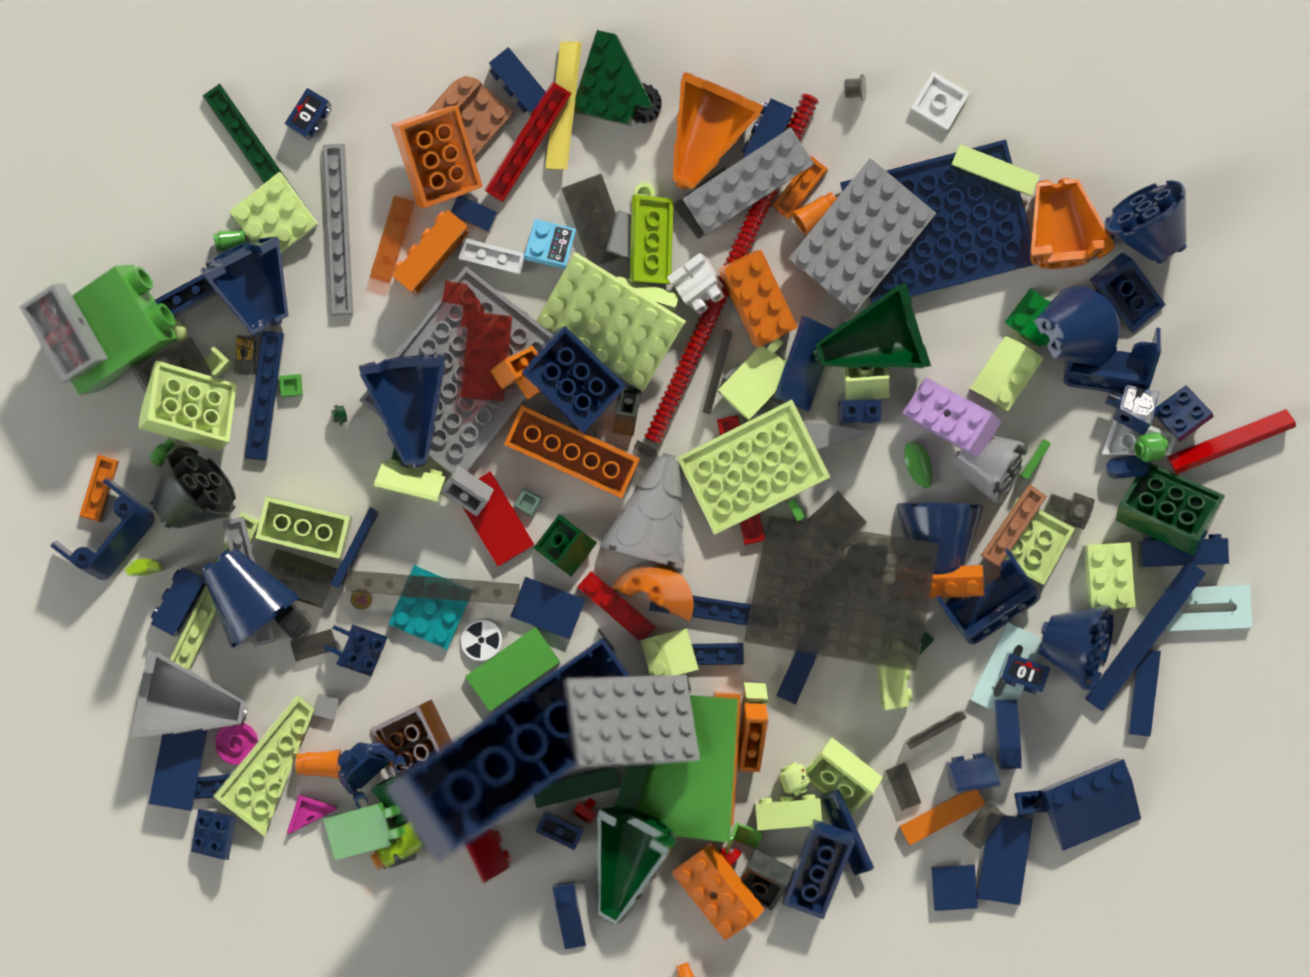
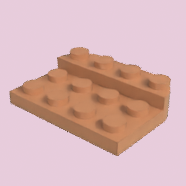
(479, 108)

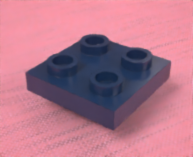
(1183, 413)
(213, 834)

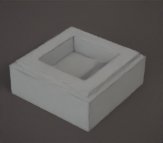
(326, 706)

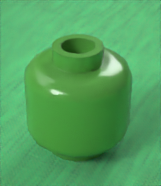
(1150, 447)

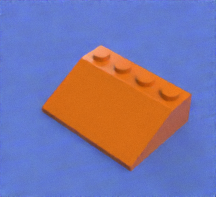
(437, 156)

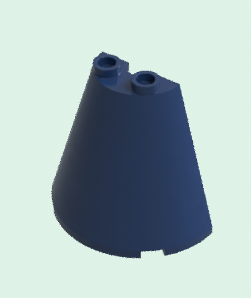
(251, 283)
(1080, 326)
(942, 523)
(244, 594)

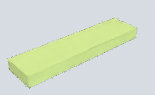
(995, 170)

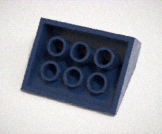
(573, 378)
(1091, 803)

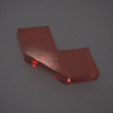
(462, 295)

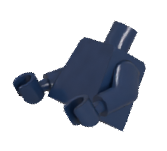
(363, 764)

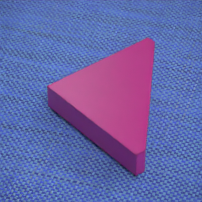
(307, 811)

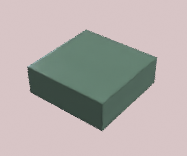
(528, 502)

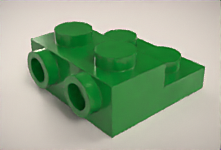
(1023, 318)

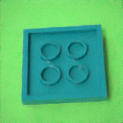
(427, 617)

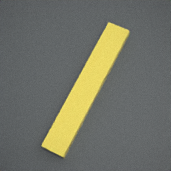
(562, 126)

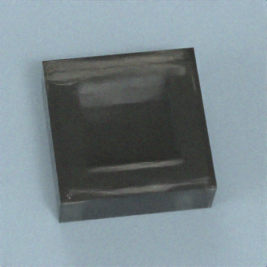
(645, 449)

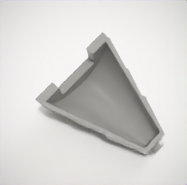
(652, 517)
(181, 701)

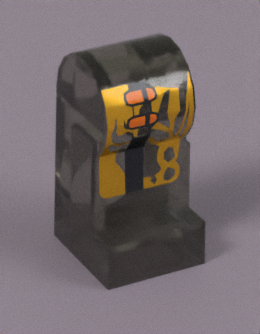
(245, 355)

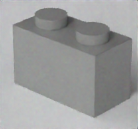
(467, 490)

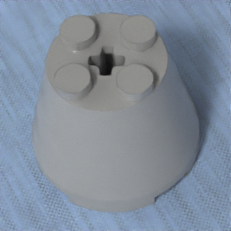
(995, 467)

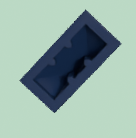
(1029, 803)

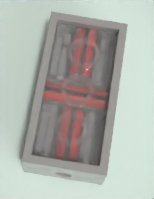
(63, 332)

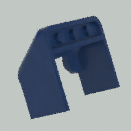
(1123, 369)
(134, 525)
(1001, 603)

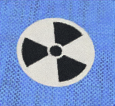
(481, 640)

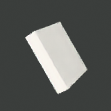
(939, 101)

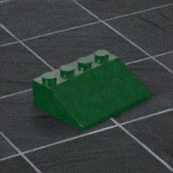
(1170, 508)

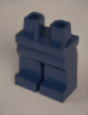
(859, 411)

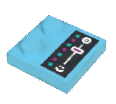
(550, 244)

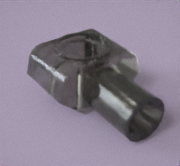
(1068, 506)

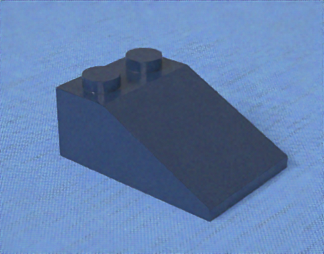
(1128, 291)
(972, 773)

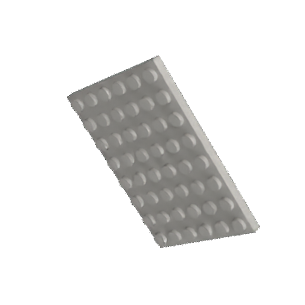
(467, 424)

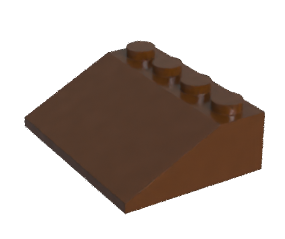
(413, 735)

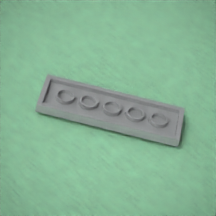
(748, 181)

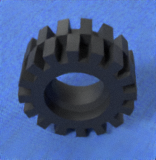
(649, 115)

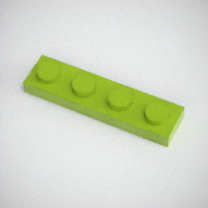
(143, 567)

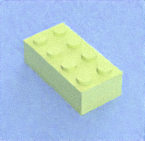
(304, 527)

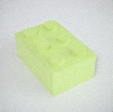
(1109, 575)

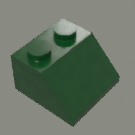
(565, 545)

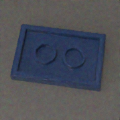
(548, 608)

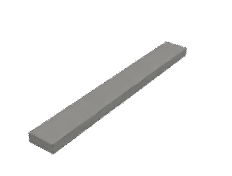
(338, 229)

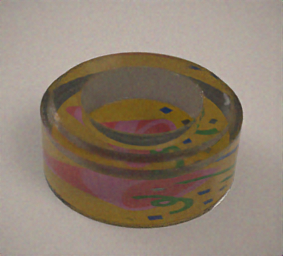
(361, 600)

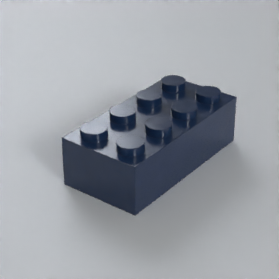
(818, 869)

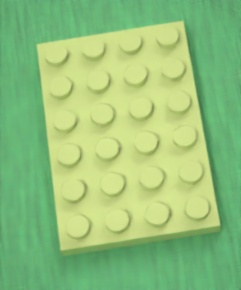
(611, 320)
(753, 467)

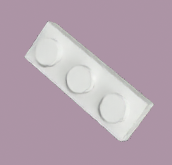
(492, 256)

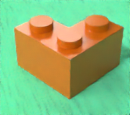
(510, 372)

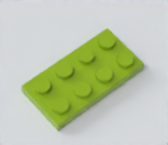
(651, 239)

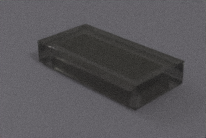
(312, 645)
(903, 786)
(983, 824)

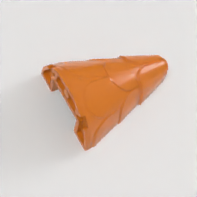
(707, 127)

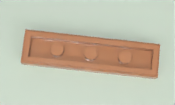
(1013, 525)

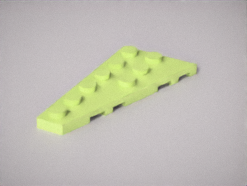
(262, 774)

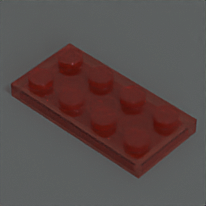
(485, 348)

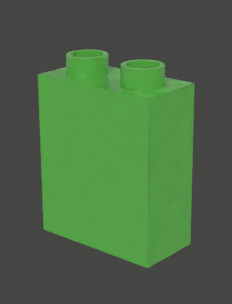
(124, 323)

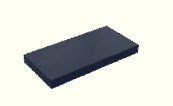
(801, 370)
(178, 769)
(1005, 861)

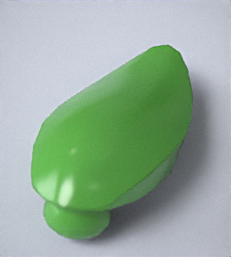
(918, 464)

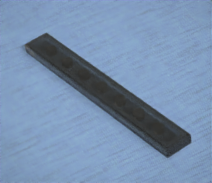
(432, 587)

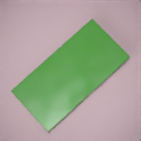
(512, 669)

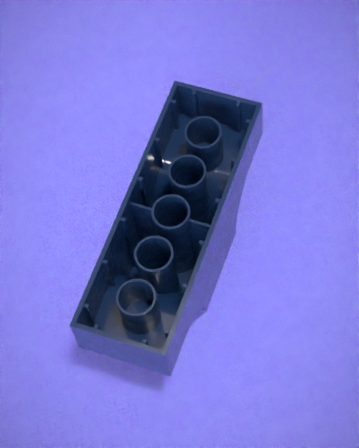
(497, 760)

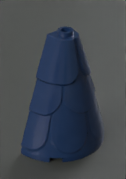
(407, 401)

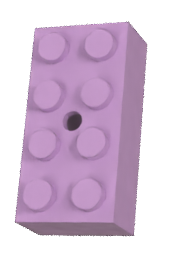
(952, 417)

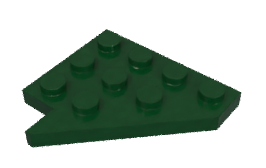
(610, 83)

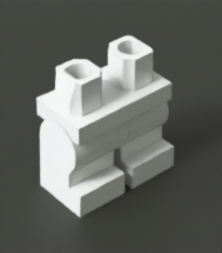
(701, 286)

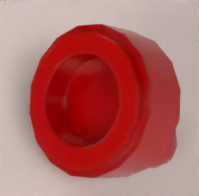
(730, 857)

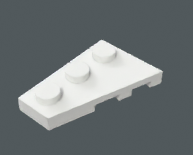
(1122, 439)

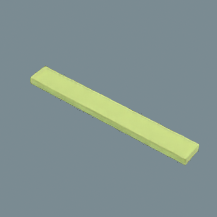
(203, 615)

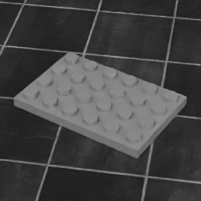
(862, 235)
(631, 720)

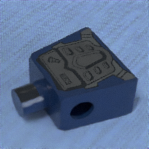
(1134, 407)

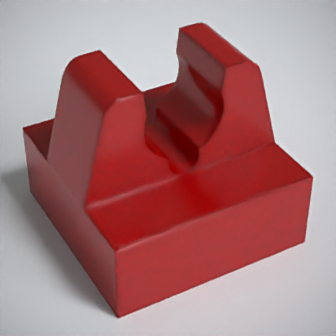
(585, 811)

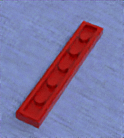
(527, 141)
(1231, 441)
(752, 527)

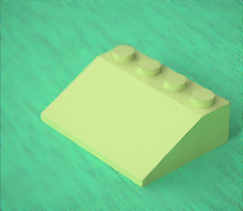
(188, 406)

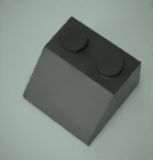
(766, 878)

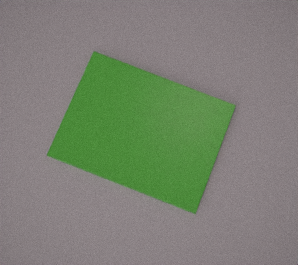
(698, 794)

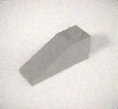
(828, 435)

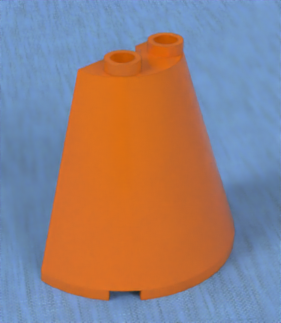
(1066, 226)
(662, 585)

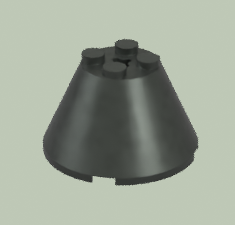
(191, 490)

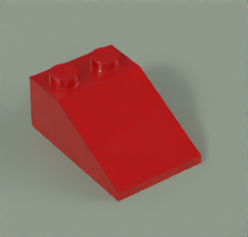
(488, 854)

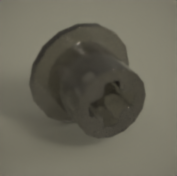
(855, 88)

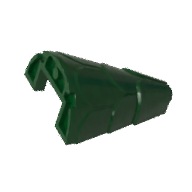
(877, 336)
(628, 858)

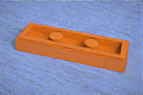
(799, 189)
(98, 492)

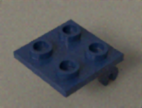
(360, 650)

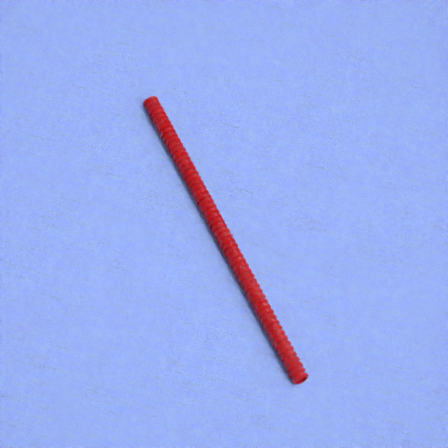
(709, 317)

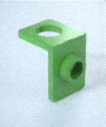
(745, 835)

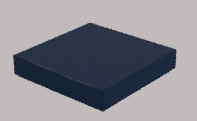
(954, 887)

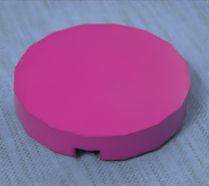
(235, 742)

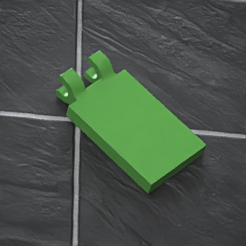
(362, 830)

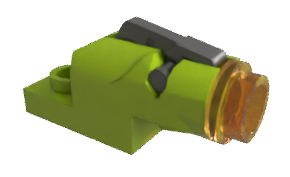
(403, 850)

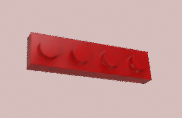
(616, 606)

